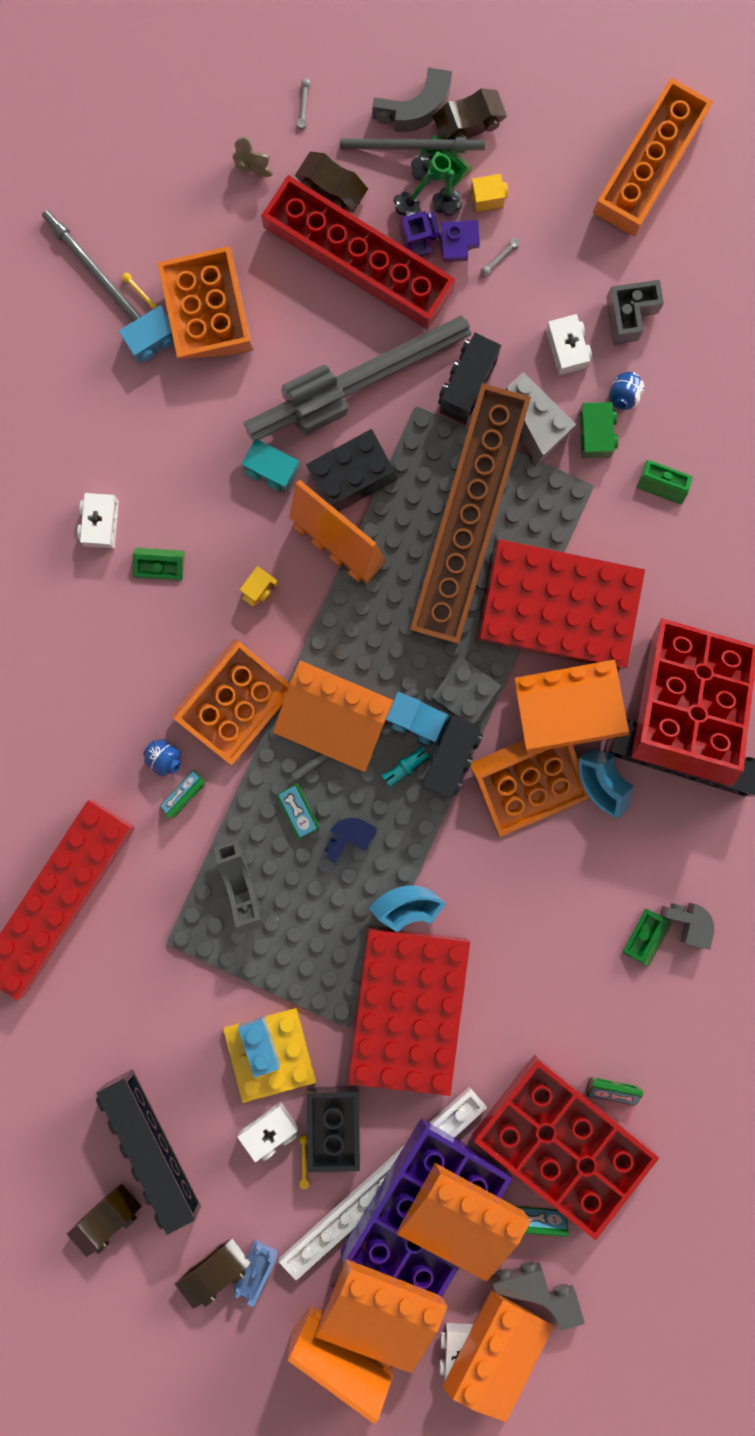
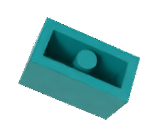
(270, 465)

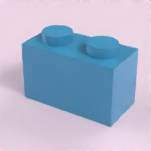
(148, 334)
(259, 1046)

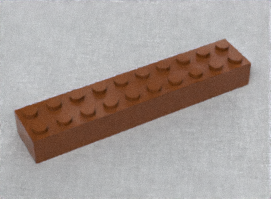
(470, 513)

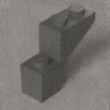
(530, 1285)

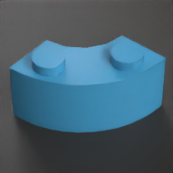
(417, 718)
(604, 783)
(406, 906)

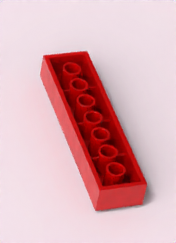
(357, 252)
(59, 895)

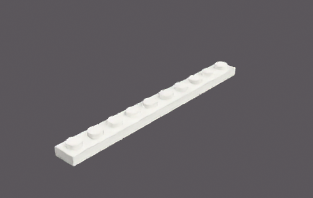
(349, 1211)

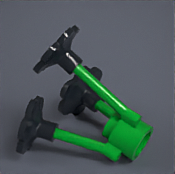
(428, 169)

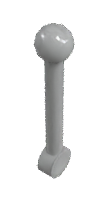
(301, 123)
(514, 244)

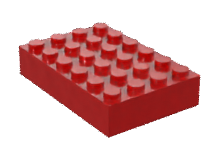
(560, 604)
(696, 703)
(408, 1011)
(564, 1147)

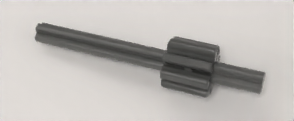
(319, 394)

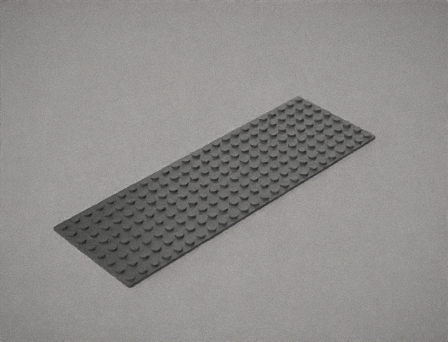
(320, 908)

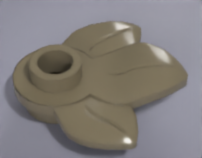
(248, 160)

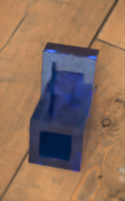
(352, 830)

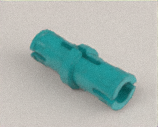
(406, 766)

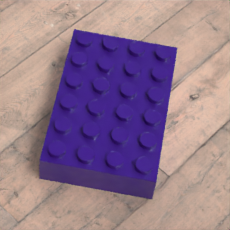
(375, 1236)

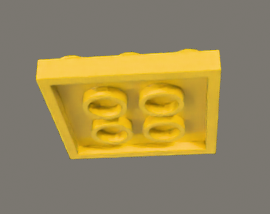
(292, 1050)

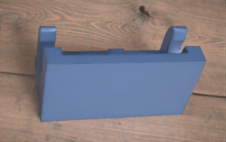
(262, 1260)

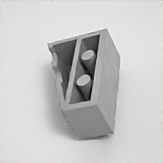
(544, 421)

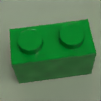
(597, 429)

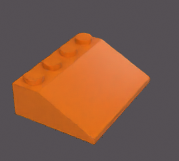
(205, 304)
(335, 534)
(232, 701)
(571, 706)
(333, 716)
(527, 786)
(463, 1223)
(381, 1317)
(497, 1357)
(346, 1374)

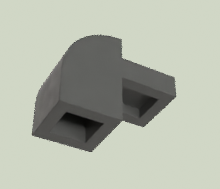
(698, 924)

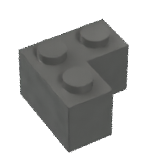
(628, 304)

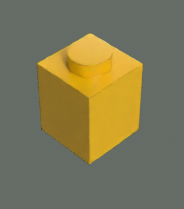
(488, 192)

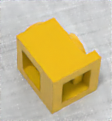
(258, 587)

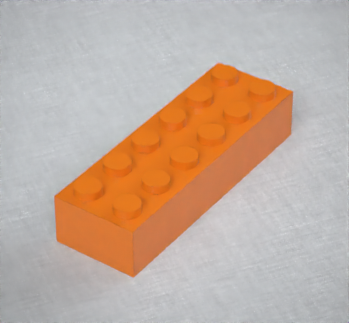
(652, 157)

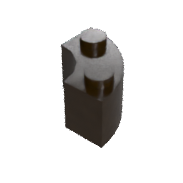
(470, 115)
(331, 181)
(104, 1220)
(213, 1274)

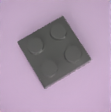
(466, 691)

